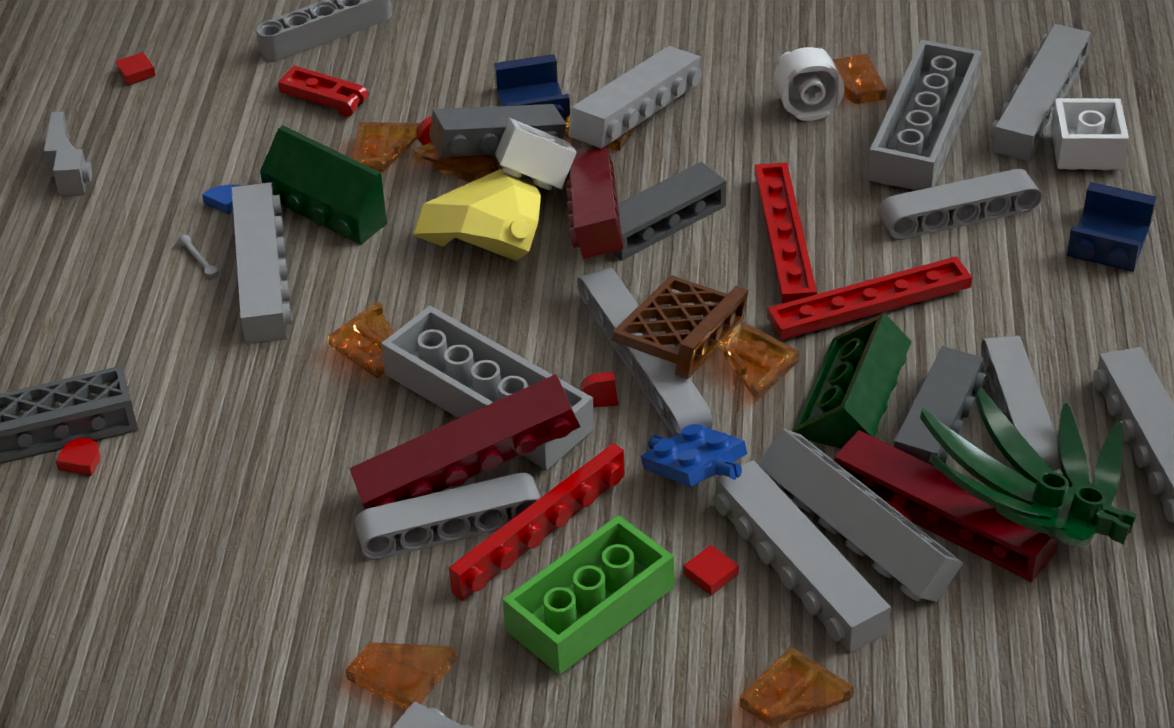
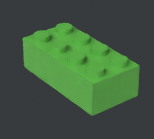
(588, 594)

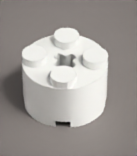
(808, 83)

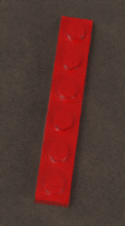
(784, 232)
(868, 297)
(536, 522)

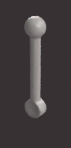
(210, 271)

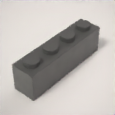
(480, 129)
(669, 207)
(946, 395)

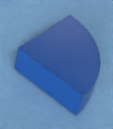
(220, 198)

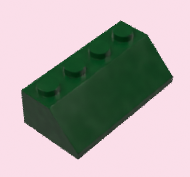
(325, 185)
(854, 383)

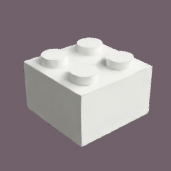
(1089, 133)
(535, 155)

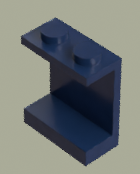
(530, 83)
(1112, 226)

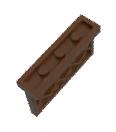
(704, 332)

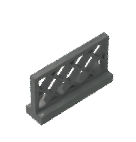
(52, 428)

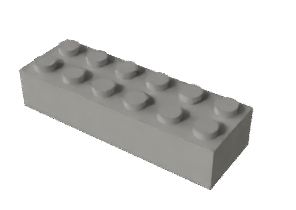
(924, 116)
(469, 371)

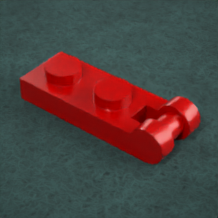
(323, 89)

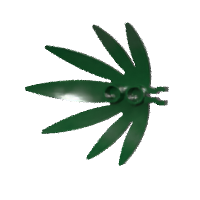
(1042, 496)

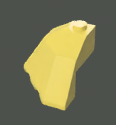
(489, 212)

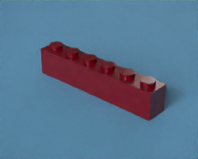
(593, 203)
(467, 445)
(945, 507)

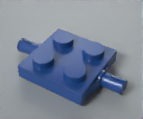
(694, 455)

